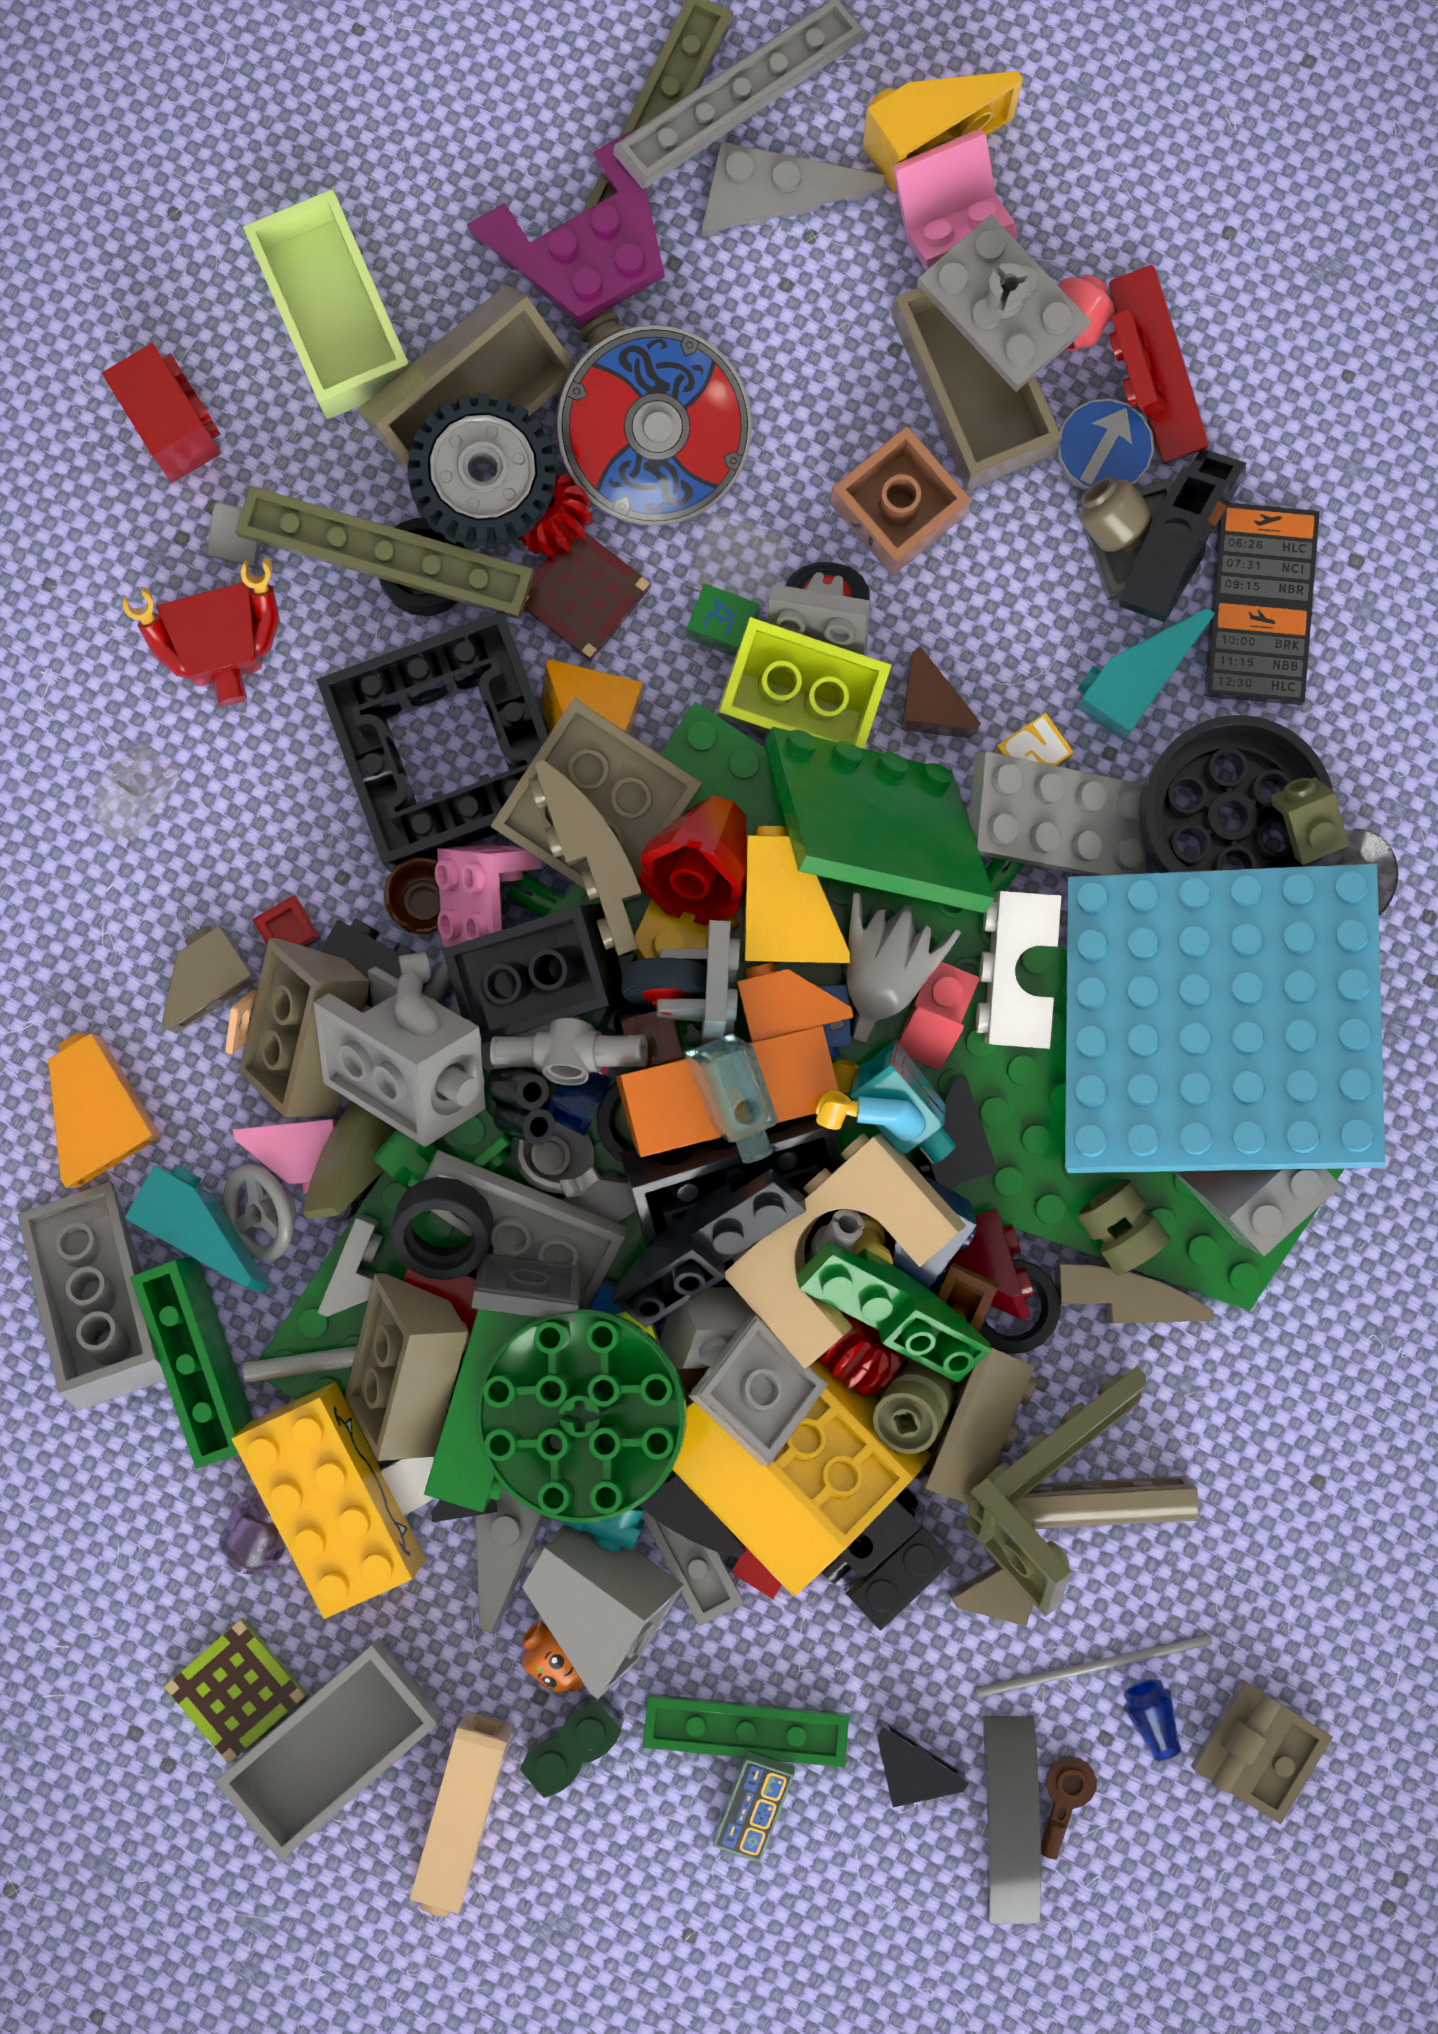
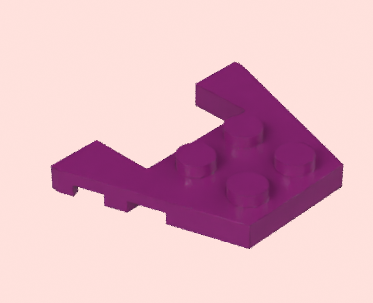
(590, 258)

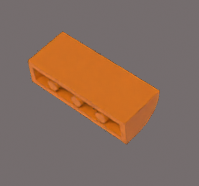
(669, 1113)

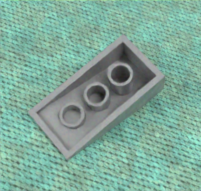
(86, 1299)

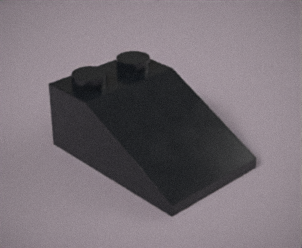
(535, 973)

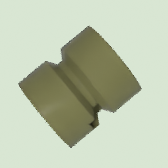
(1131, 1242)
(913, 1409)

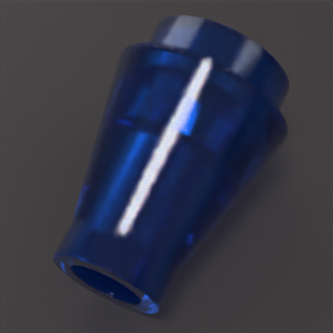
(1153, 1716)

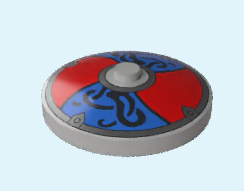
(653, 425)

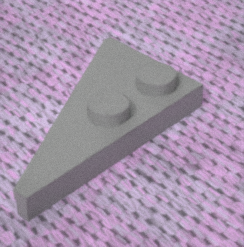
(764, 185)
(502, 1550)

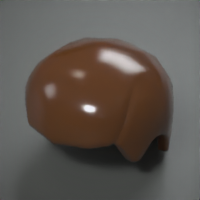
(413, 895)

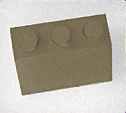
(282, 1036)
(405, 1369)
(978, 1425)

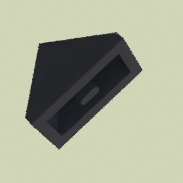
(913, 1771)

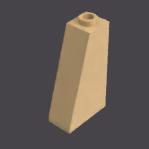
(461, 1813)

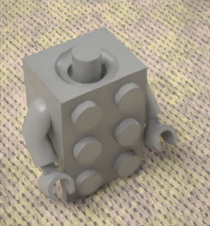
(404, 1055)

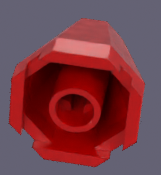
(698, 862)

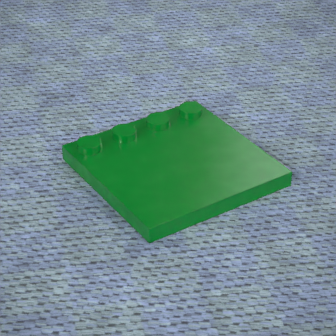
(877, 820)

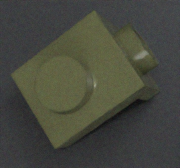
(1311, 819)

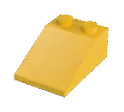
(934, 113)

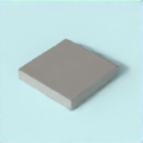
(757, 1390)

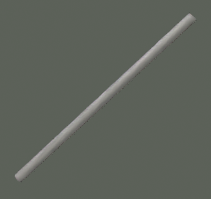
(1093, 1666)

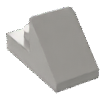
(350, 1281)

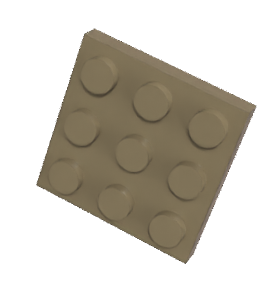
(618, 774)

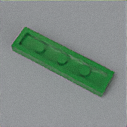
(739, 1727)

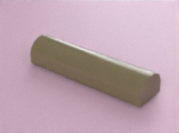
(1112, 1502)

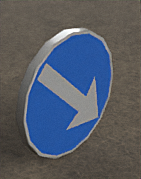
(1103, 442)

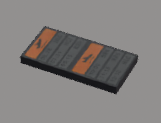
(1262, 604)

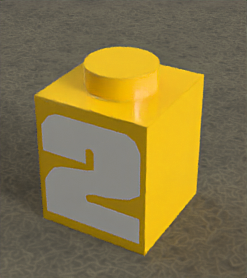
(1037, 742)

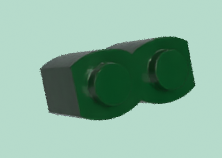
(560, 1752)

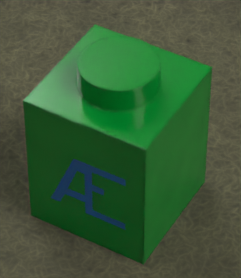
(720, 619)

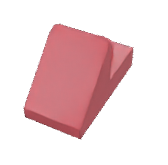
(937, 1015)

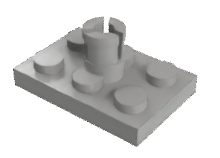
(1003, 303)

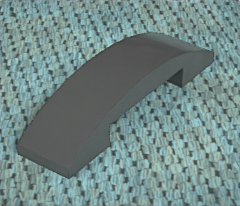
(1012, 1820)

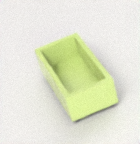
(327, 302)

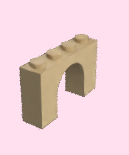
(870, 1181)

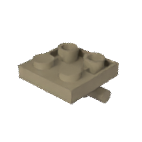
(1261, 1751)

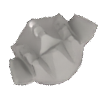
(887, 965)

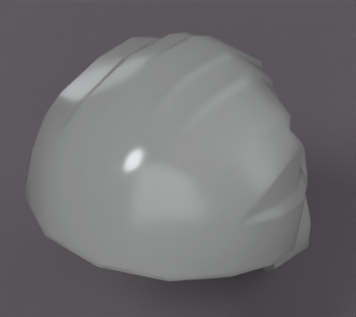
(560, 1164)

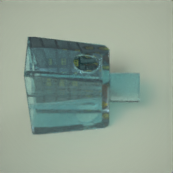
(725, 1076)

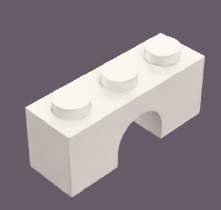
(1010, 1013)

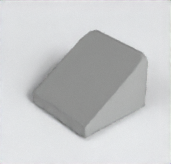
(223, 540)

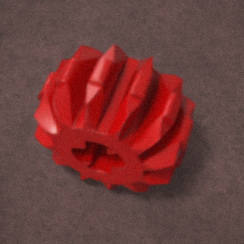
(563, 519)
(862, 1359)

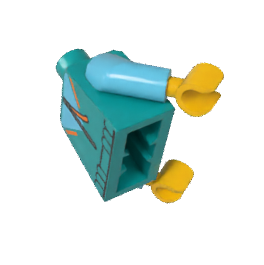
(893, 1097)

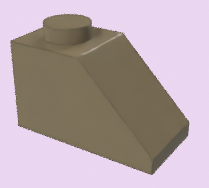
(205, 977)

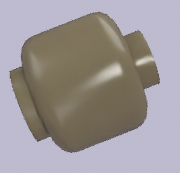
(1115, 515)

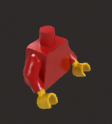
(214, 633)

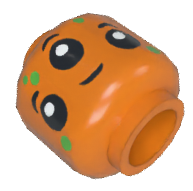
(547, 1661)

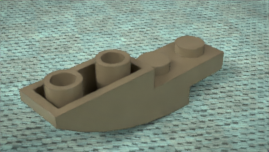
(583, 836)

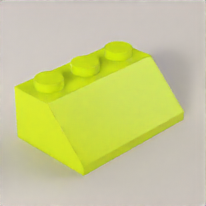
(802, 686)

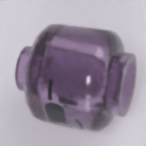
(251, 1538)

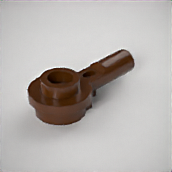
(1071, 1786)

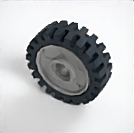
(489, 434)

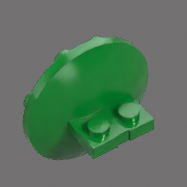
(581, 1416)

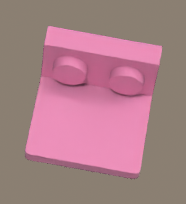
(947, 196)
(471, 887)

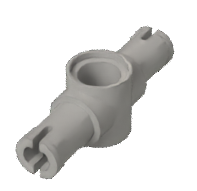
(569, 1051)

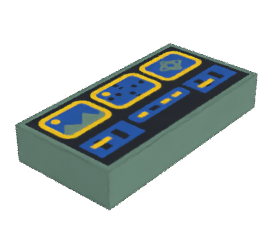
(753, 1806)

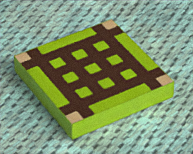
(235, 1690)

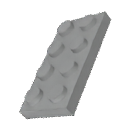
(1055, 817)

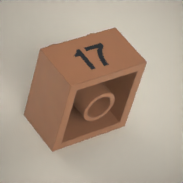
(899, 500)

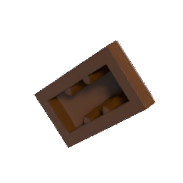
(933, 703)

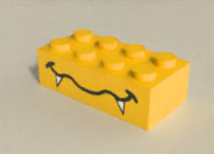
(329, 1500)

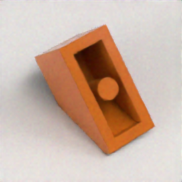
(784, 1003)

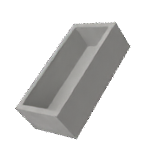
(329, 1749)

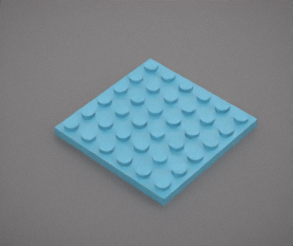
(1224, 1021)

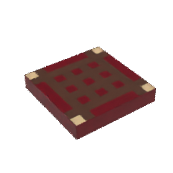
(584, 595)

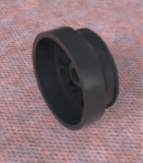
(1259, 753)

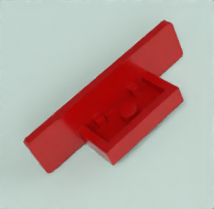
(1155, 364)

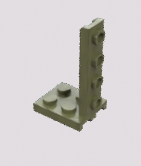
(1008, 1528)

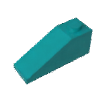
(1135, 676)
(194, 1222)

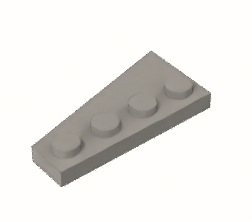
(536, 1224)

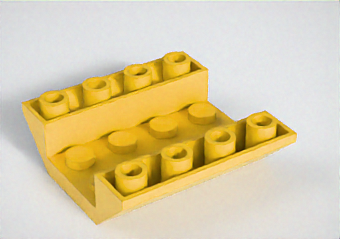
(814, 1492)

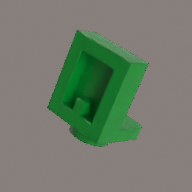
(480, 1141)

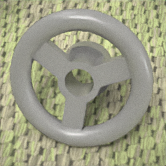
(268, 1208)

